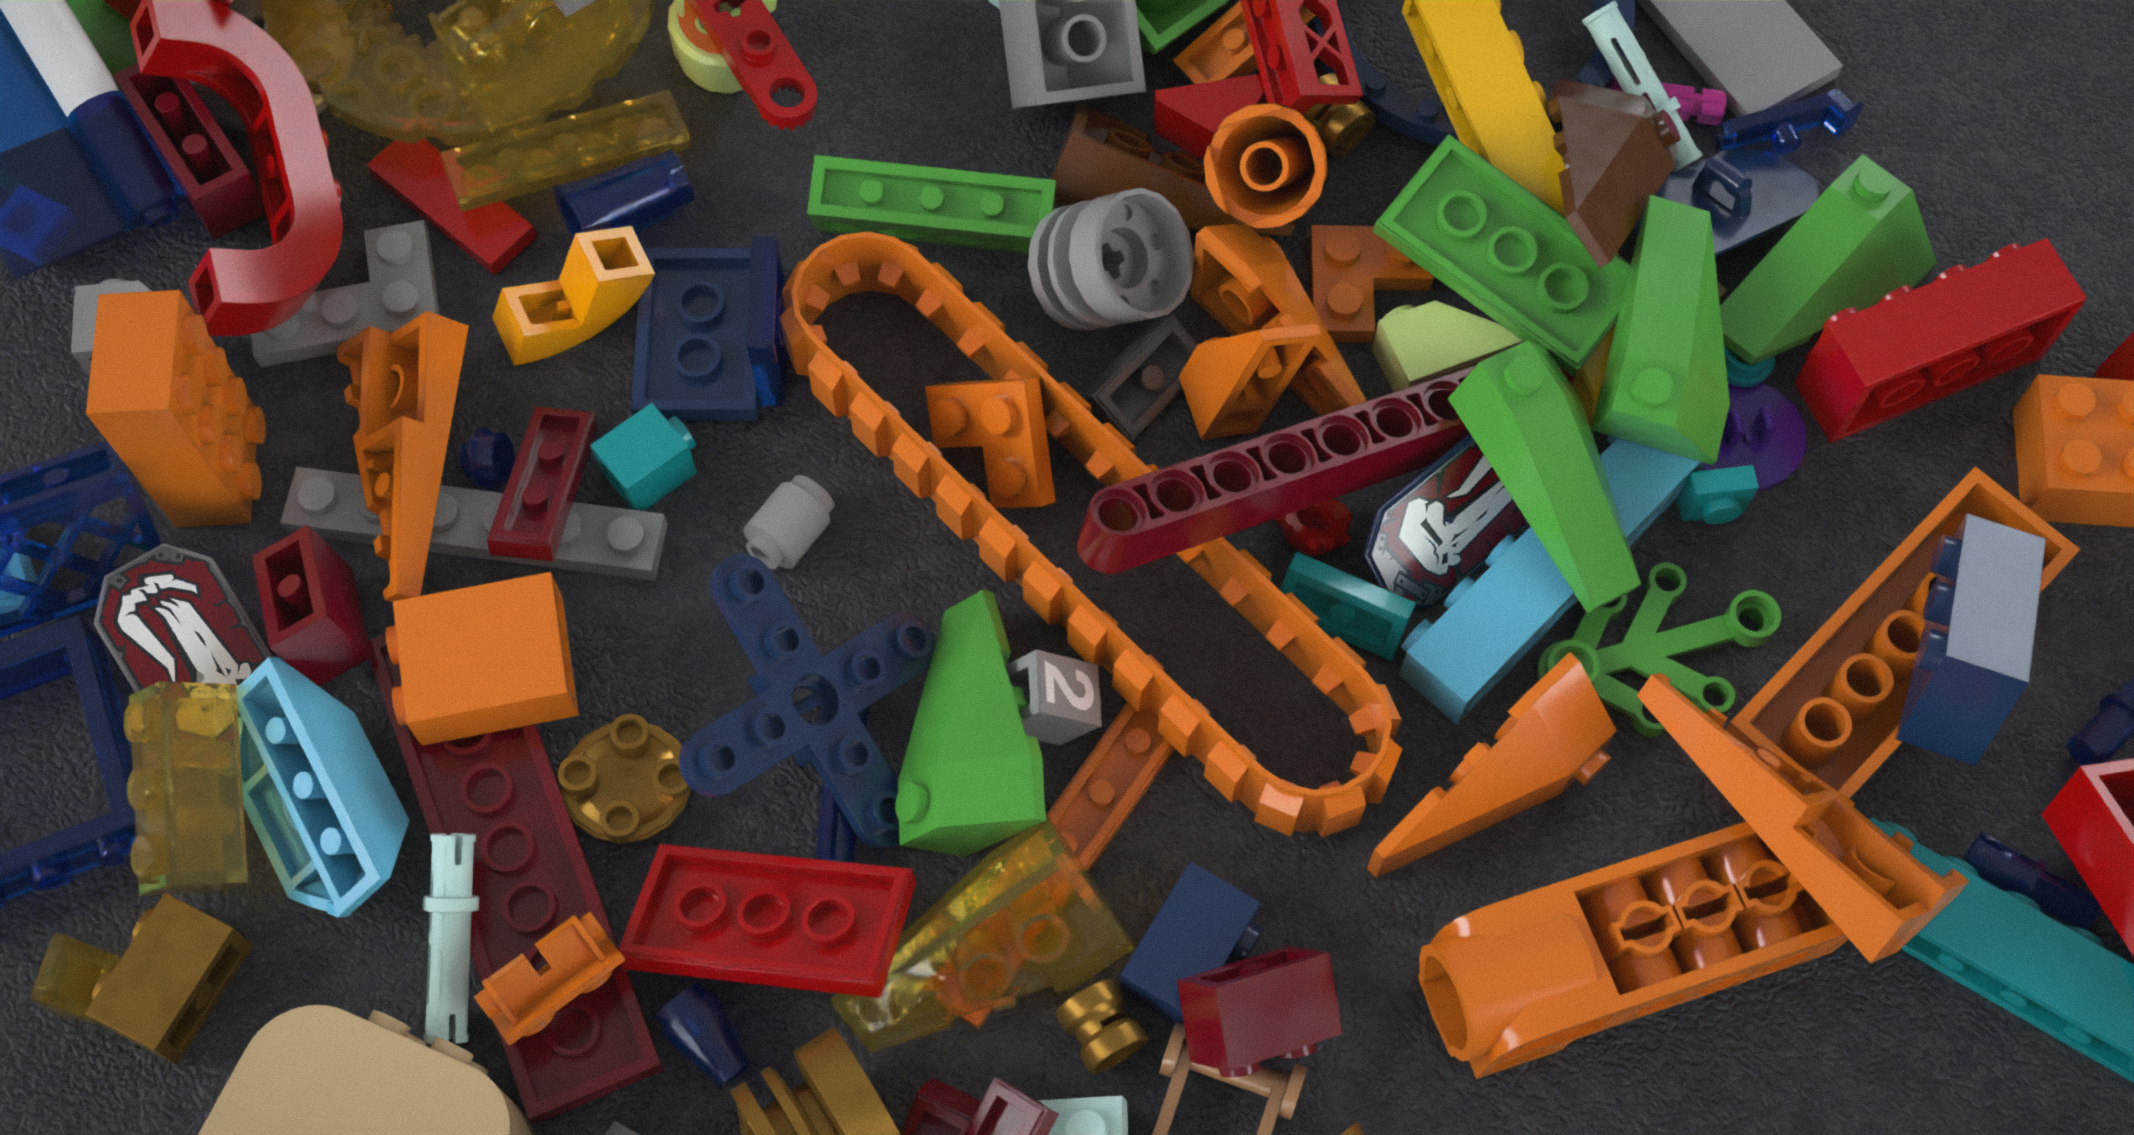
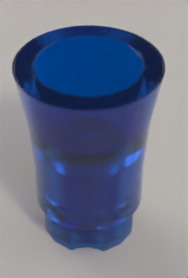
(625, 196)

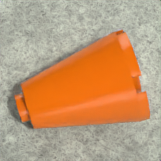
(1266, 165)

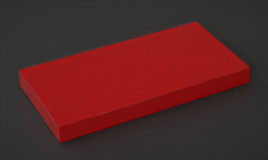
(768, 920)

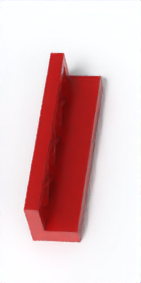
(1288, 48)

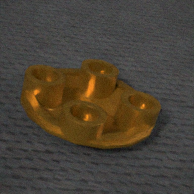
(624, 781)

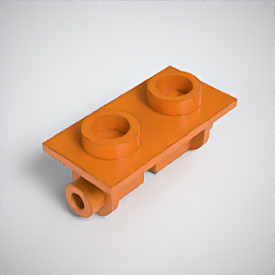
(526, 999)

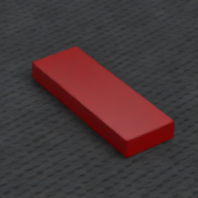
(417, 177)

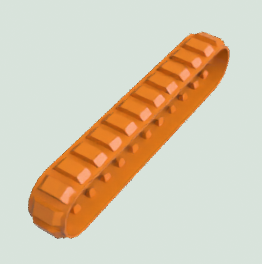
(894, 267)

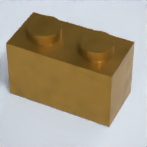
(168, 978)

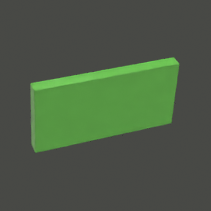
(1505, 253)

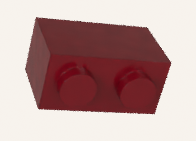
(311, 606)
(1259, 1010)

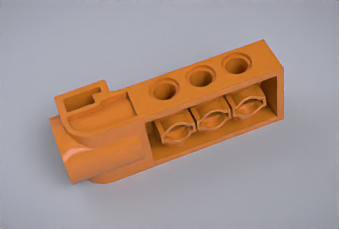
(1617, 947)

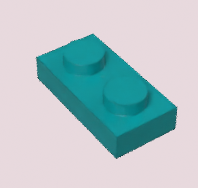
(1349, 605)

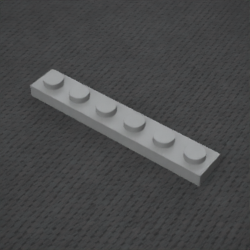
(593, 539)

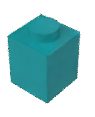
(646, 457)

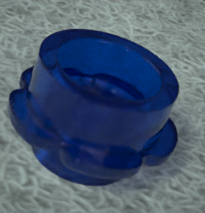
(487, 457)

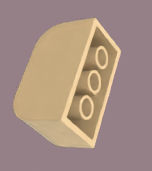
(358, 1076)

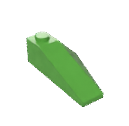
(1839, 255)
(1549, 462)

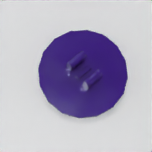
(1762, 432)

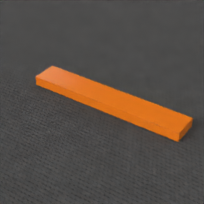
(1106, 791)

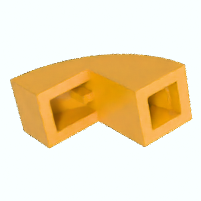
(596, 287)

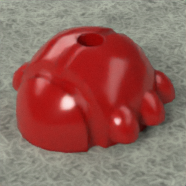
(1317, 528)

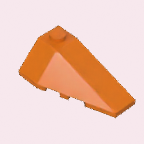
(1253, 288)
(1541, 749)

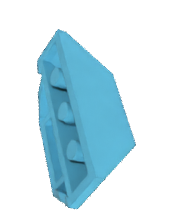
(315, 791)

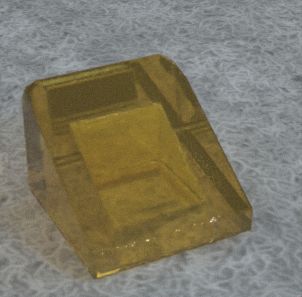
(69, 977)

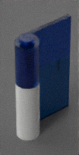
(69, 144)

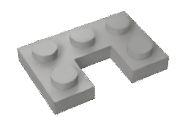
(398, 292)

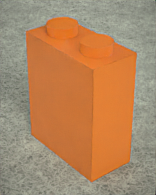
(482, 659)

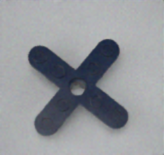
(842, 683)

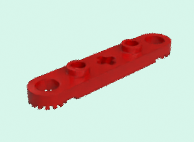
(759, 58)

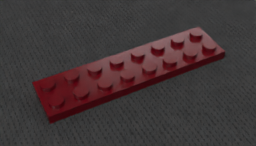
(527, 884)

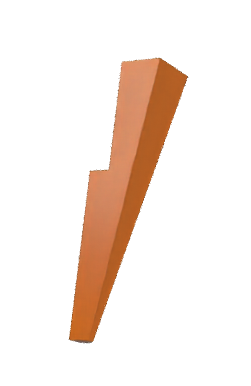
(405, 409)
(1836, 853)

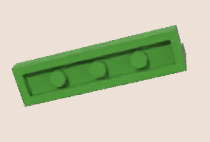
(928, 203)

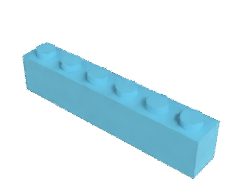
(1523, 592)

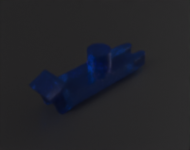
(1784, 121)

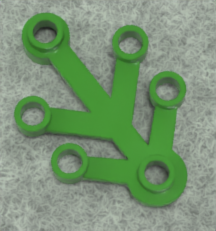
(1650, 651)

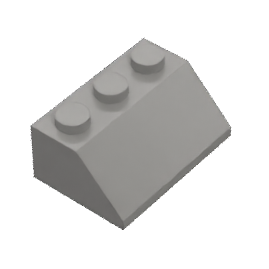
(1071, 50)

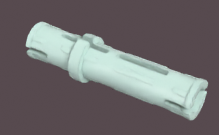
(1606, 26)
(449, 936)

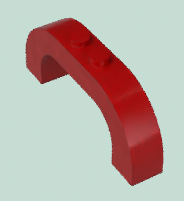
(238, 60)

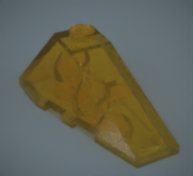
(1000, 933)

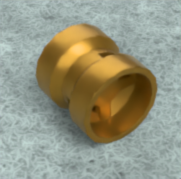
(1340, 125)
(1101, 1026)

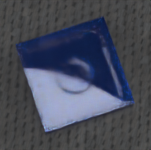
(764, 330)

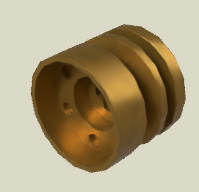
(829, 1102)

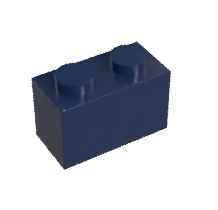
(1195, 931)

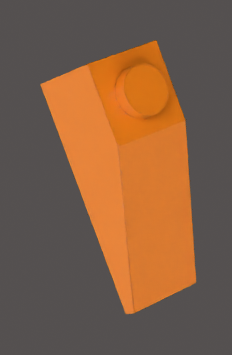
(1240, 377)

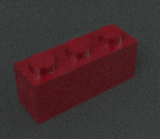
(193, 150)

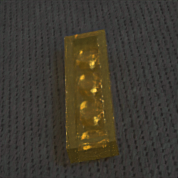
(564, 150)

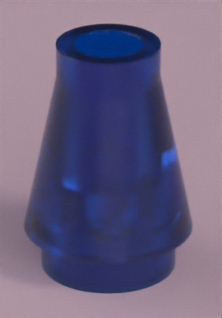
(703, 1033)

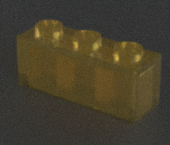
(186, 788)

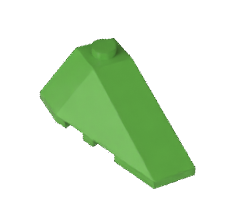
(1667, 350)
(968, 761)

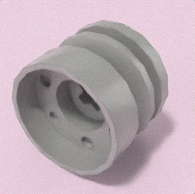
(1111, 260)

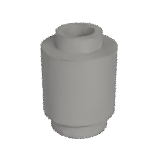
(788, 522)

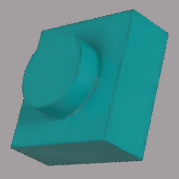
(1717, 494)

